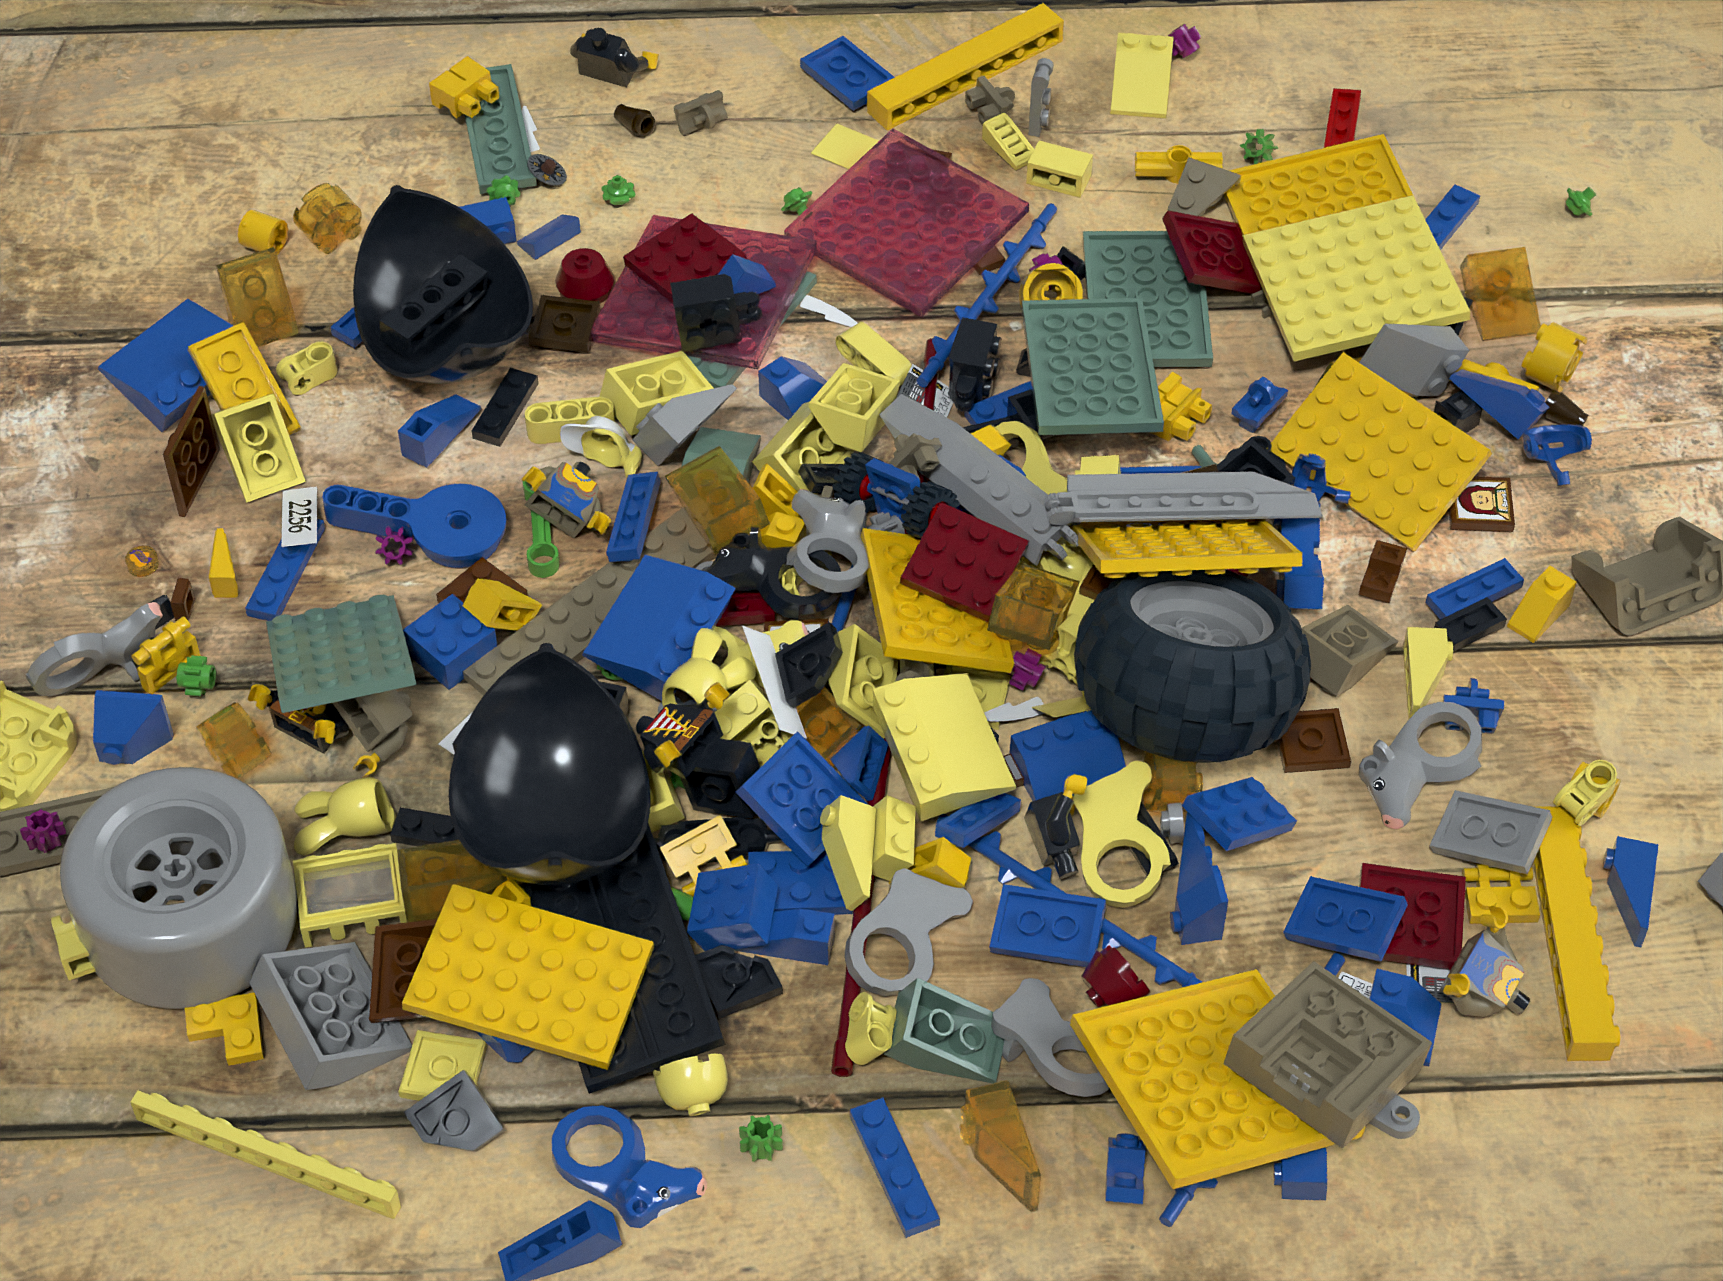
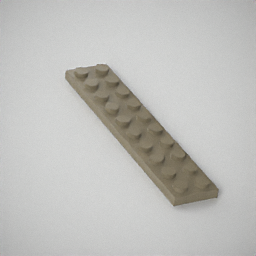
(578, 614)

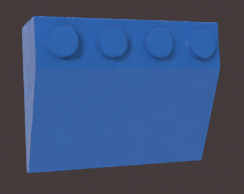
(156, 366)
(656, 622)

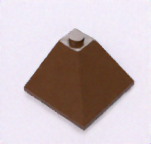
(191, 451)
(394, 963)

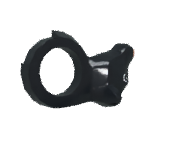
(753, 566)

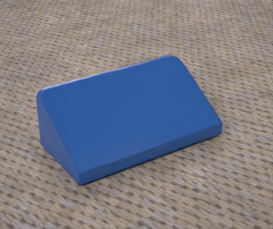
(550, 235)

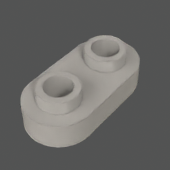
(1172, 823)
(1394, 1126)

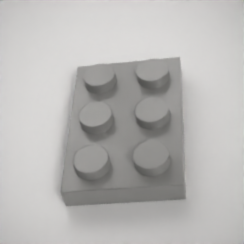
(1491, 831)

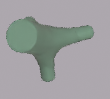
(1202, 456)

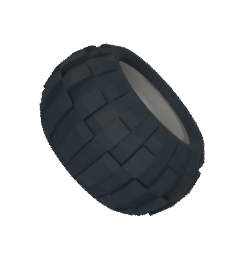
(1192, 664)

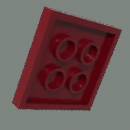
(1211, 252)
(680, 254)
(963, 561)
(1434, 917)

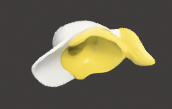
(602, 441)

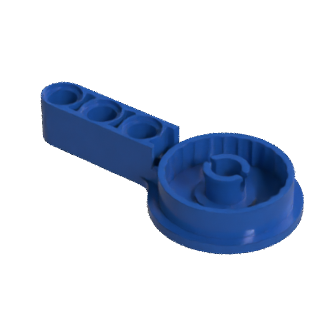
(449, 523)

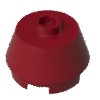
(584, 276)
(1112, 979)

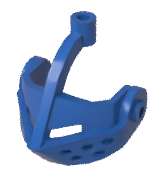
(1574, 440)
(1302, 470)

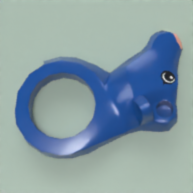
(629, 1182)

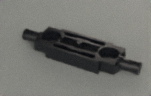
(749, 835)

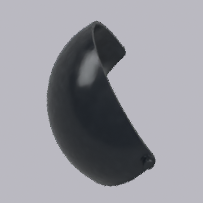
(411, 242)
(549, 775)

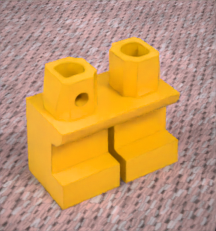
(463, 88)
(1179, 406)

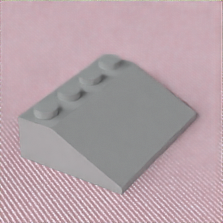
(322, 1013)

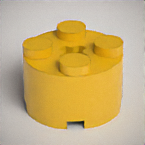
(1054, 275)
(1554, 355)

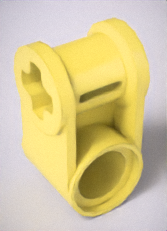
(309, 367)
(1582, 795)
(869, 1029)

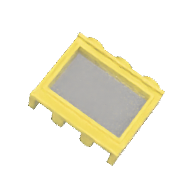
(348, 890)

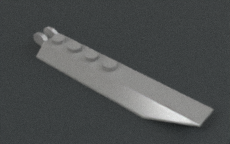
(981, 479)
(1178, 498)

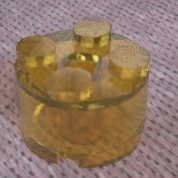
(328, 217)
(234, 740)
(1170, 782)

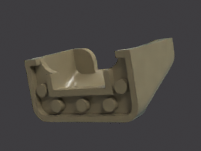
(1659, 584)

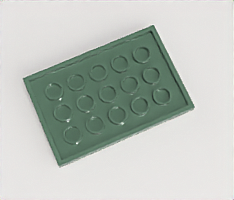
(1148, 268)
(1091, 366)
(339, 653)

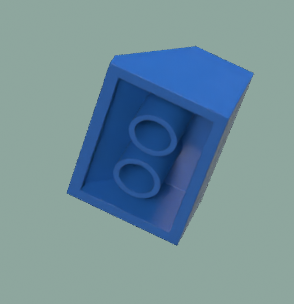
(1064, 748)

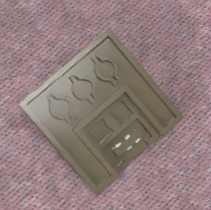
(1327, 1054)

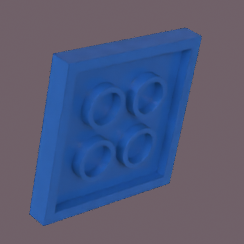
(792, 794)

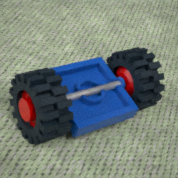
(891, 491)

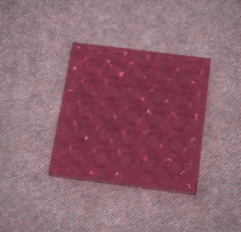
(908, 221)
(646, 320)

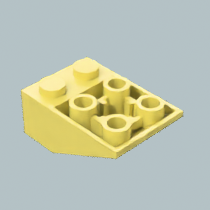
(750, 719)

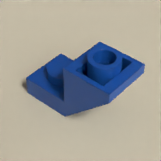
(1125, 1169)

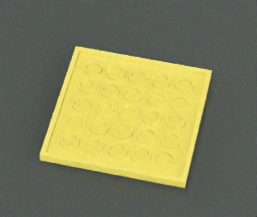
(1351, 274)

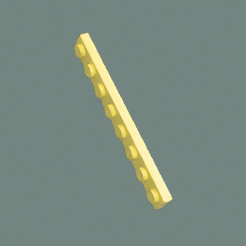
(256, 1150)

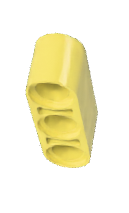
(871, 352)
(547, 418)

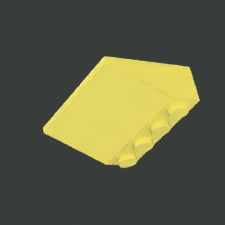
(941, 743)

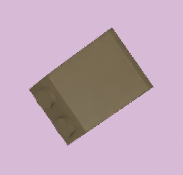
(1345, 648)

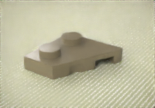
(1201, 187)

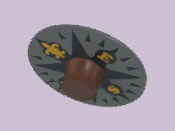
(546, 169)

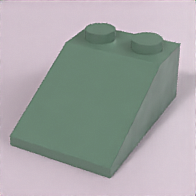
(738, 446)
(944, 1034)

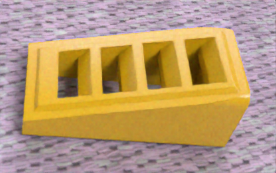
(221, 571)

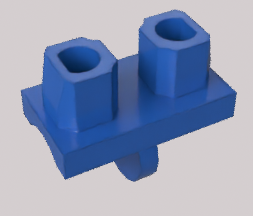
(1258, 403)
(1478, 702)

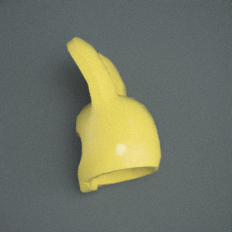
(701, 673)
(350, 811)

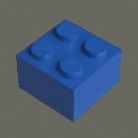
(448, 641)
(733, 907)

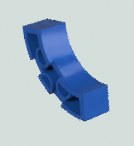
(1304, 583)

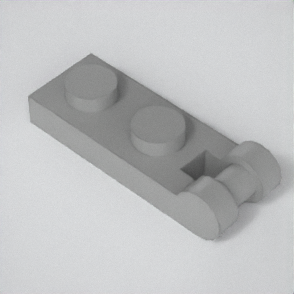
(1040, 97)

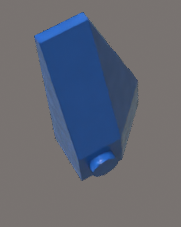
(1200, 891)

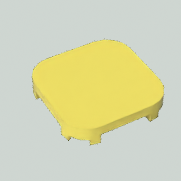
(32, 747)

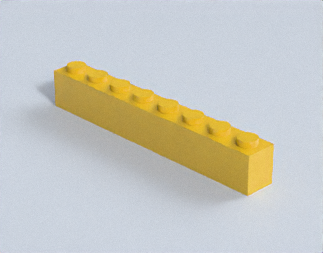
(962, 65)
(1573, 942)

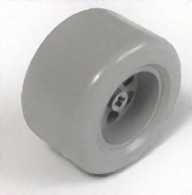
(175, 835)

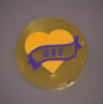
(142, 561)

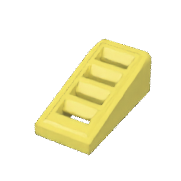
(1001, 127)

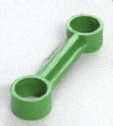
(542, 543)

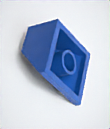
(788, 385)
(129, 726)
(1408, 1002)

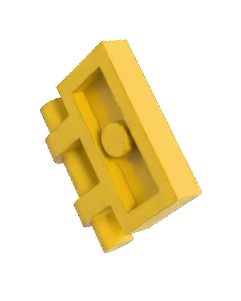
(162, 665)
(699, 847)
(1518, 900)

